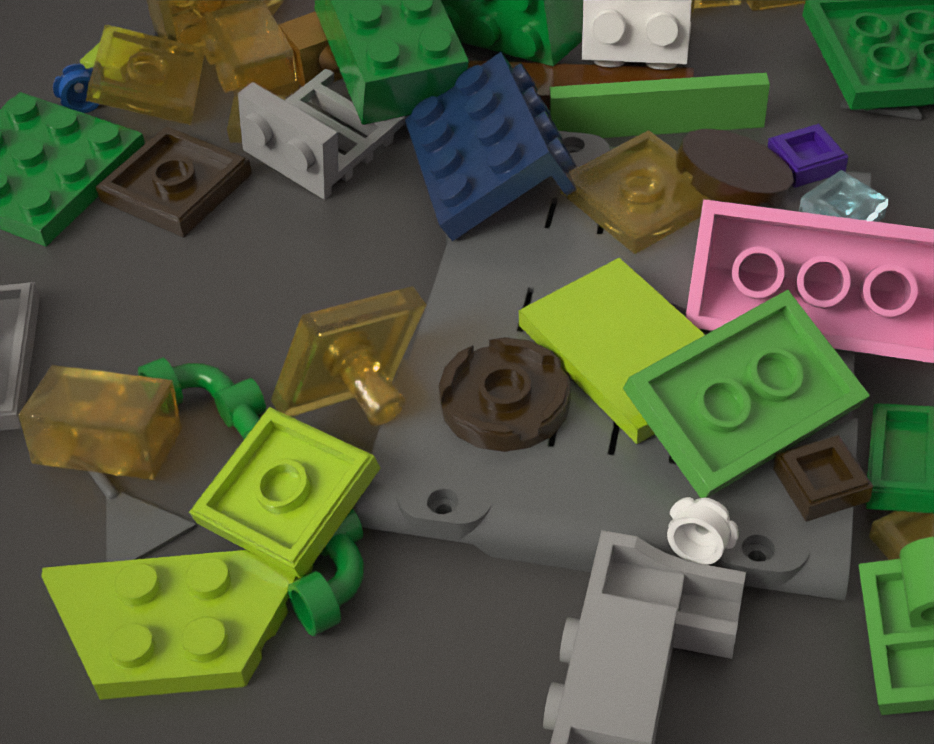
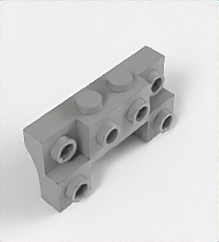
(623, 644)

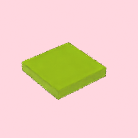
(285, 491)

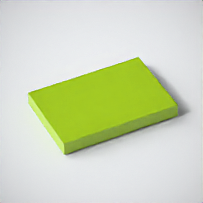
(606, 332)

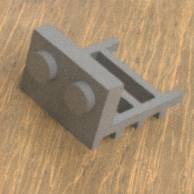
(304, 140)

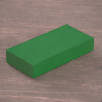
(902, 458)

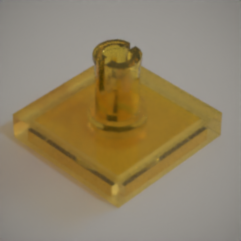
(350, 355)

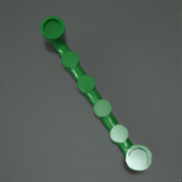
(239, 404)

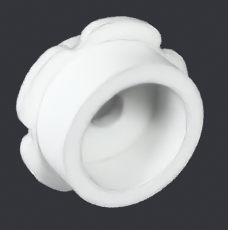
(701, 530)

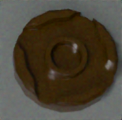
(734, 168)
(505, 394)

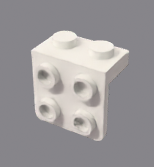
(636, 32)

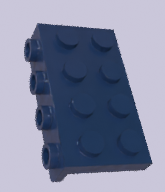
(486, 144)

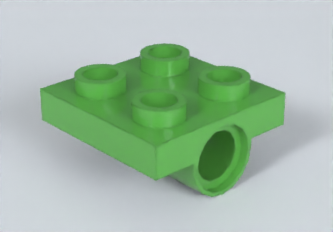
(901, 627)

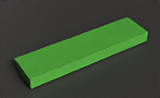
(661, 105)

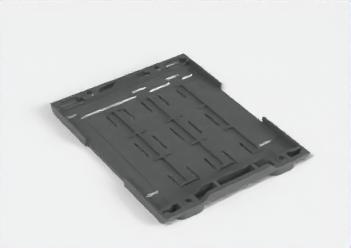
(555, 500)

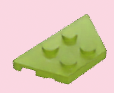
(170, 620)

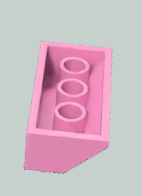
(853, 277)

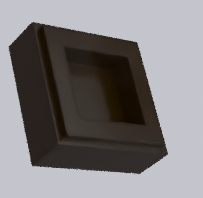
(822, 478)

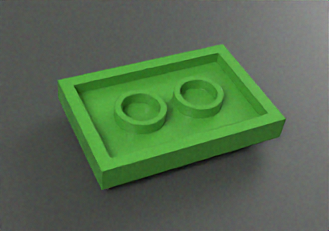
(744, 393)

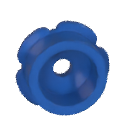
(64, 88)

